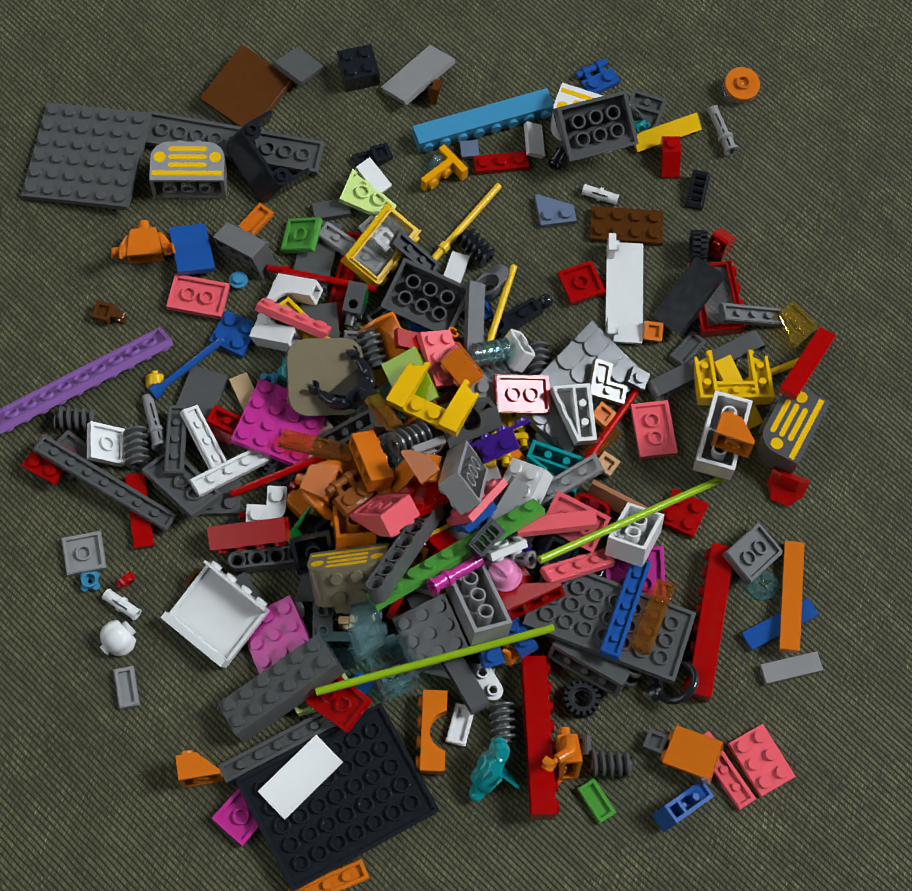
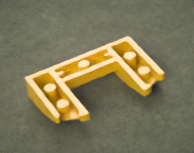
(758, 389)
(448, 420)

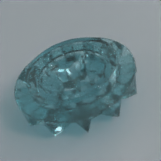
(759, 591)

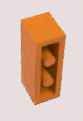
(371, 460)

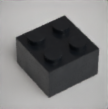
(358, 68)

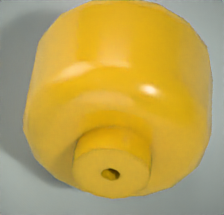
(154, 377)

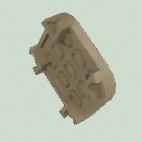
(320, 361)

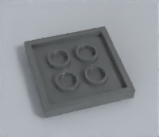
(431, 630)

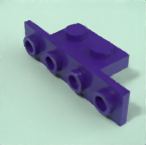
(499, 443)

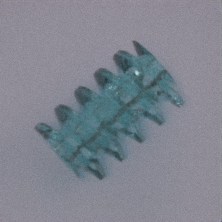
(490, 351)

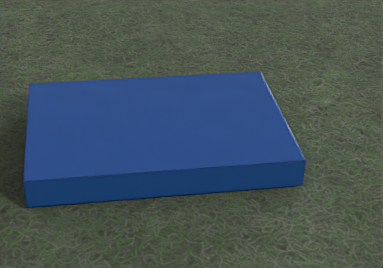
(192, 249)

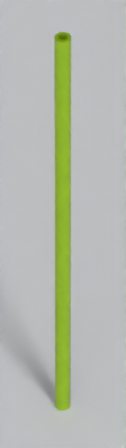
(628, 520)
(435, 659)

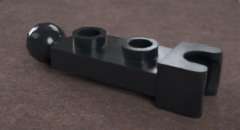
(523, 314)

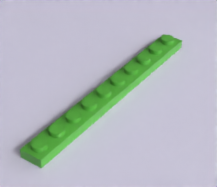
(458, 553)

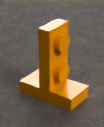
(444, 170)

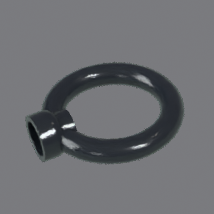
(657, 692)

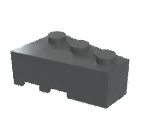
(246, 247)

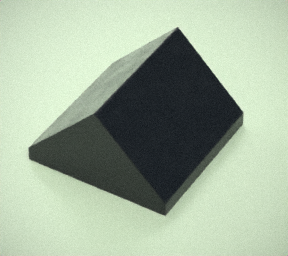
(306, 544)

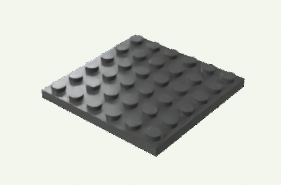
(87, 156)

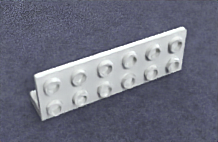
(624, 291)

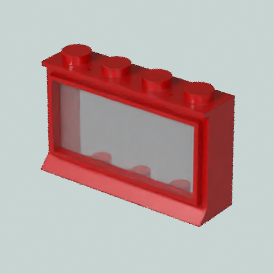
(726, 293)

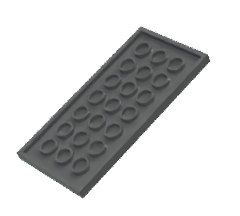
(585, 614)

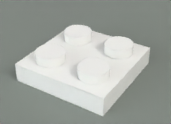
(105, 444)
(510, 545)

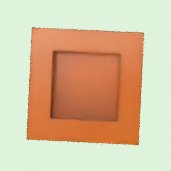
(652, 331)
(603, 414)

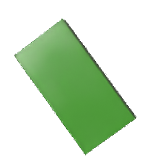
(596, 801)

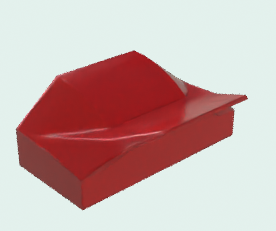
(222, 424)
(786, 486)

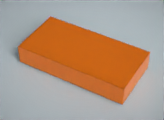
(256, 219)

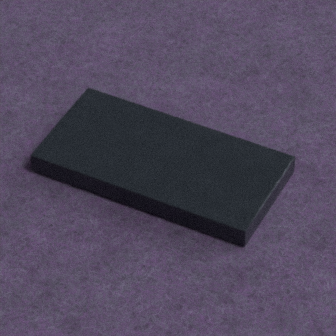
(688, 296)

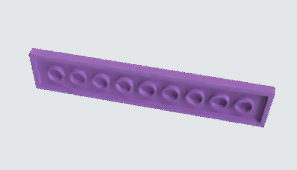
(83, 378)

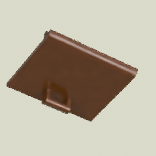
(246, 87)

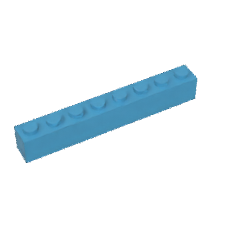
(482, 120)

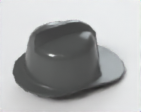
(493, 280)

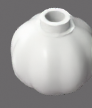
(117, 638)

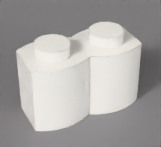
(521, 351)

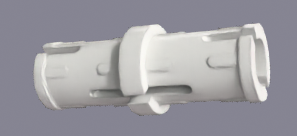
(588, 191)
(121, 604)

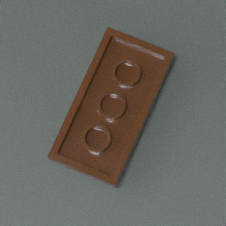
(628, 224)

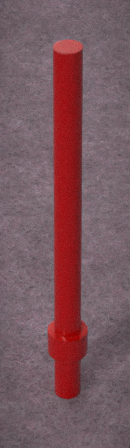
(320, 278)
(610, 427)
(276, 475)

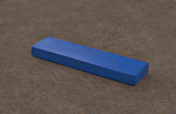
(770, 628)

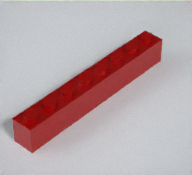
(710, 620)
(538, 737)

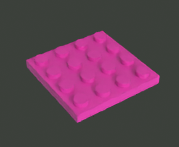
(266, 420)

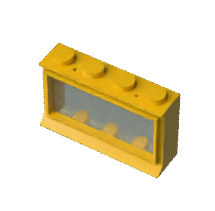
(371, 254)

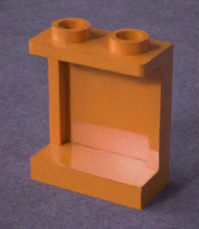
(692, 753)

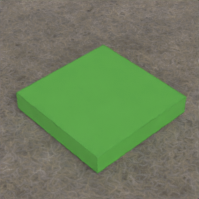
(301, 235)

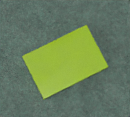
(395, 366)

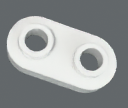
(488, 681)

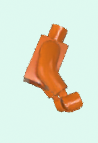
(143, 245)
(317, 480)
(567, 756)

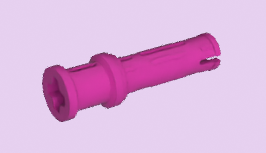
(448, 577)

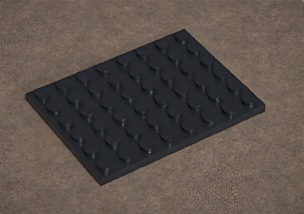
(352, 811)

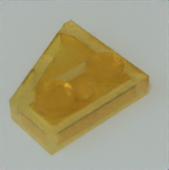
(796, 324)

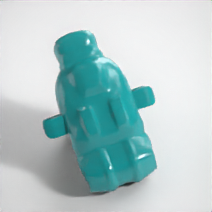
(491, 770)

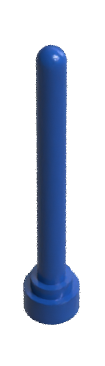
(157, 389)

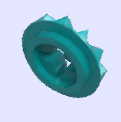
(641, 125)

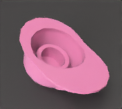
(504, 574)

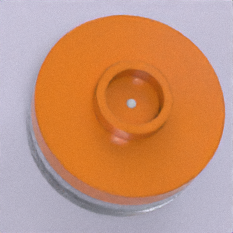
(741, 86)

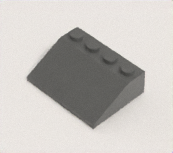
(596, 125)
(425, 297)

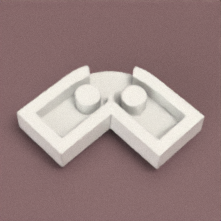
(273, 509)

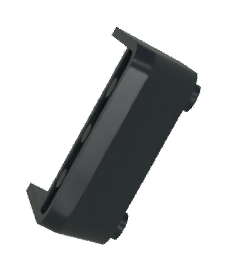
(253, 167)

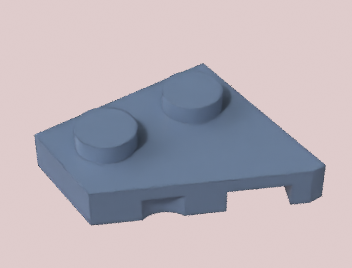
(554, 212)

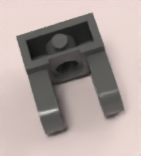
(323, 624)

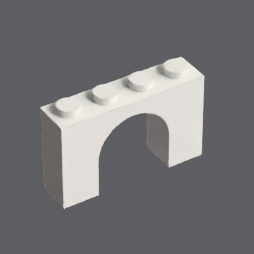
(298, 289)

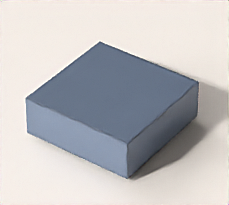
(469, 149)

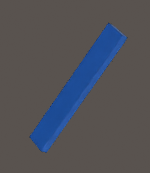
(624, 611)

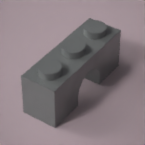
(485, 421)

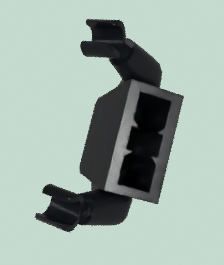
(352, 390)

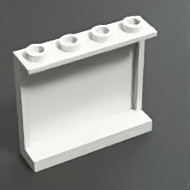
(217, 614)

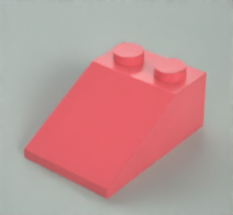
(386, 514)

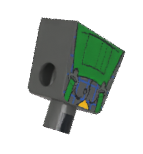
(355, 303)

